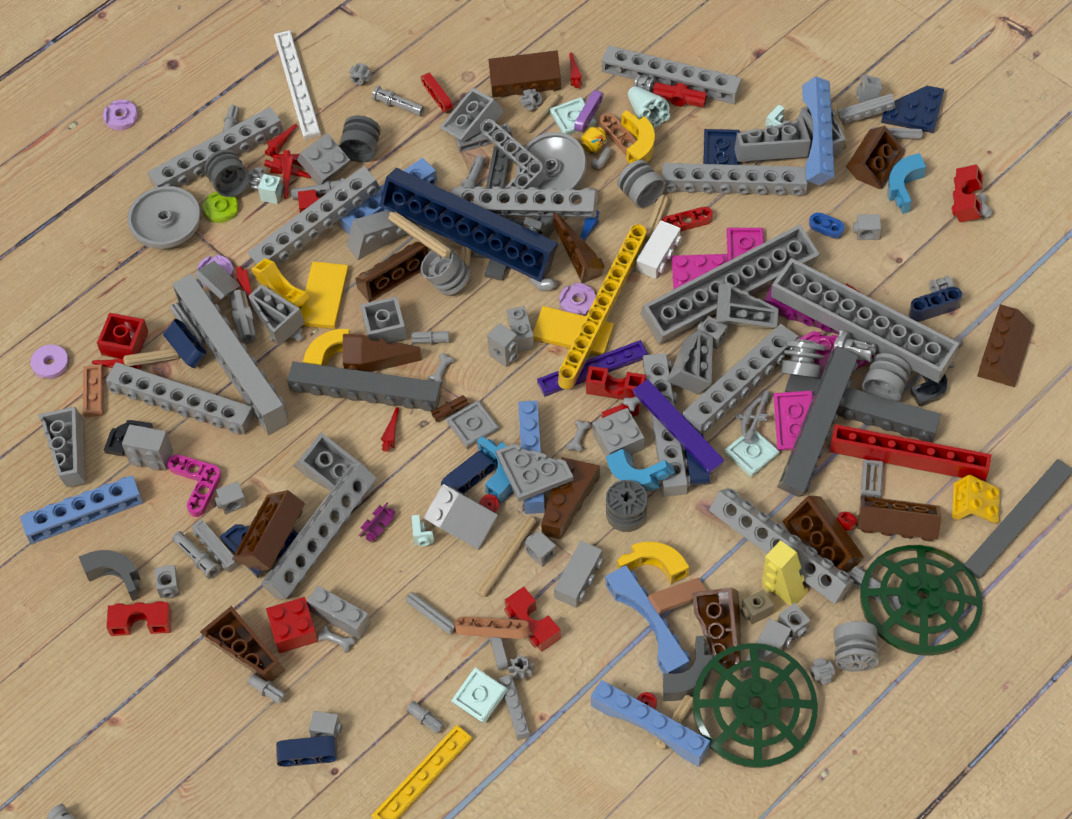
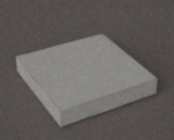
(217, 280)
(472, 424)

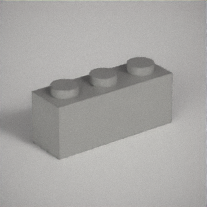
(579, 574)
(338, 612)

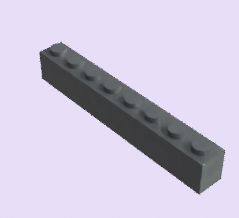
(364, 386)
(877, 410)
(817, 422)

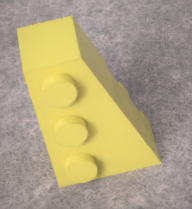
(782, 574)

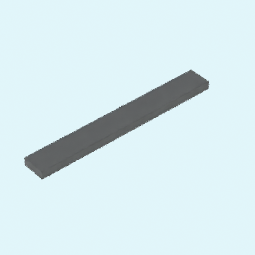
(496, 178)
(1018, 518)

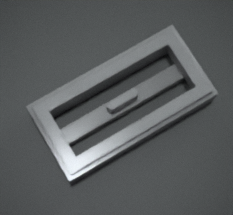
(870, 492)

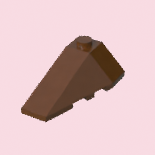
(582, 257)
(372, 355)
(720, 621)

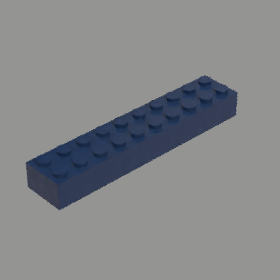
(468, 224)

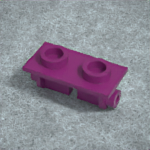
(382, 516)

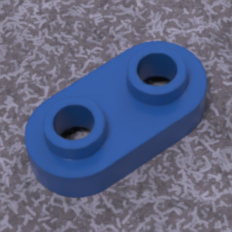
(827, 225)

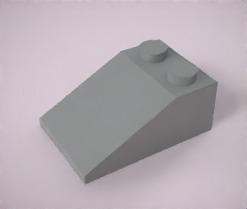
(470, 113)
(324, 462)
(461, 516)

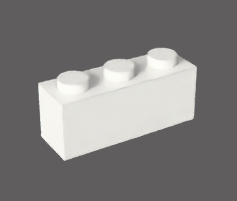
(658, 249)

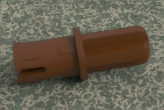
(449, 408)

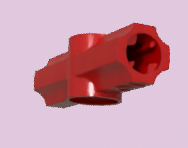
(680, 94)

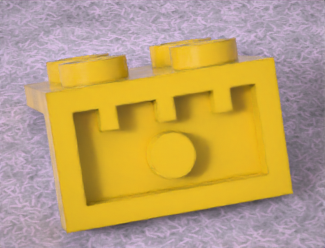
(975, 498)

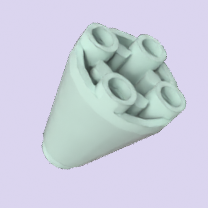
(649, 105)

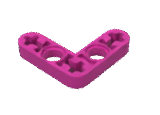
(200, 476)

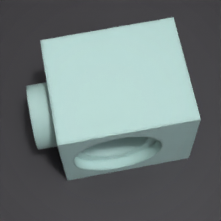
(270, 189)

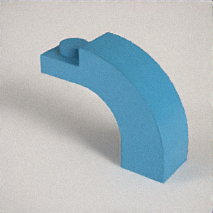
(903, 172)
(623, 468)
(498, 483)

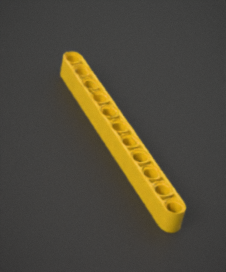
(634, 240)

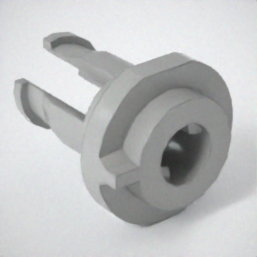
(857, 347)

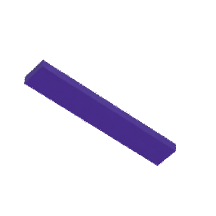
(611, 360)
(678, 426)

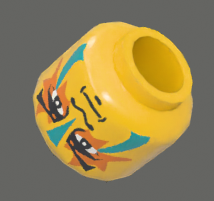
(593, 139)

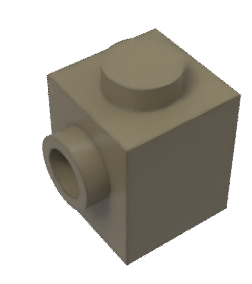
(757, 607)

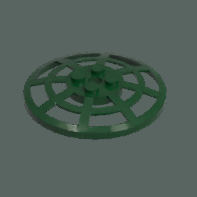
(919, 607)
(749, 716)

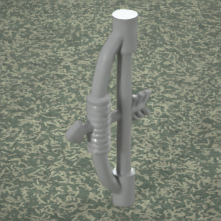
(758, 417)

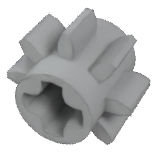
(359, 73)
(531, 99)
(256, 176)
(520, 662)
(822, 670)

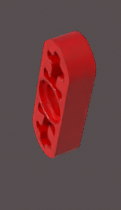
(436, 92)
(672, 219)

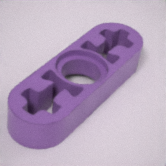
(588, 111)

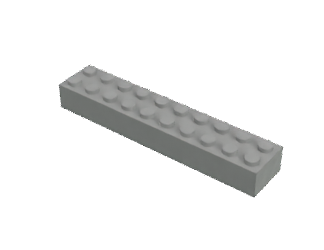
(748, 272)
(864, 318)
(231, 354)

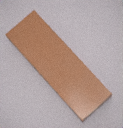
(93, 390)
(675, 595)

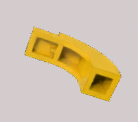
(645, 135)
(271, 277)
(325, 347)
(656, 555)

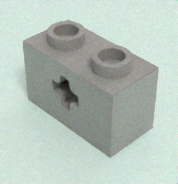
(520, 325)
(503, 345)

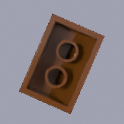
(875, 157)

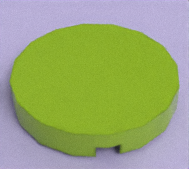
(220, 208)

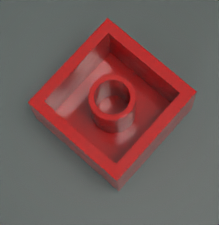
(122, 336)
(291, 625)

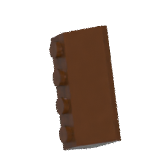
(522, 72)
(392, 271)
(1006, 346)
(899, 518)
(269, 530)
(822, 531)

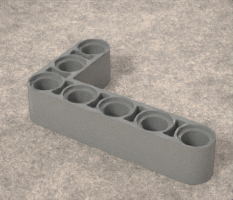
(518, 156)

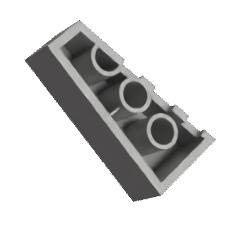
(773, 142)
(66, 442)

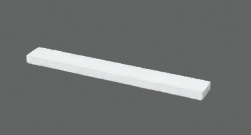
(297, 85)

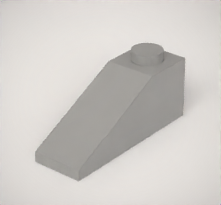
(774, 635)

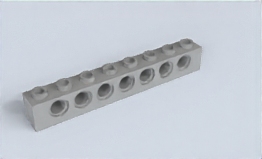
(631, 63)
(236, 139)
(735, 179)
(586, 208)
(316, 212)
(739, 380)
(241, 414)
(674, 484)
(723, 509)
(275, 580)

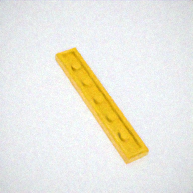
(423, 775)

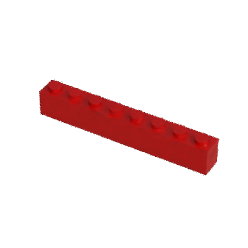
(909, 453)

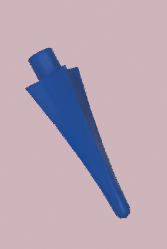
(589, 225)

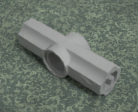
(243, 316)

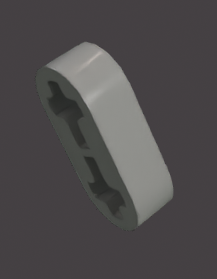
(499, 653)

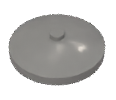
(561, 158)
(164, 217)

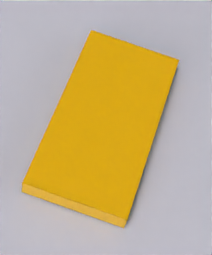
(325, 291)
(561, 328)

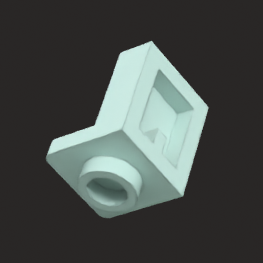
(776, 117)
(420, 536)

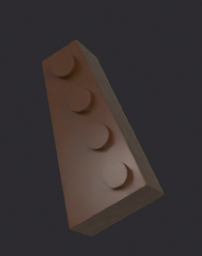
(568, 498)
(240, 642)

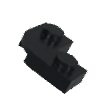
(929, 391)
(116, 436)

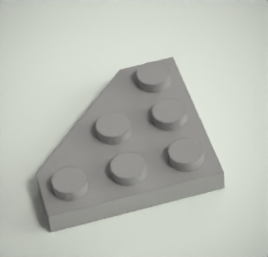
(532, 471)

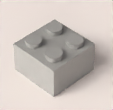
(323, 159)
(384, 320)
(617, 433)
(147, 447)

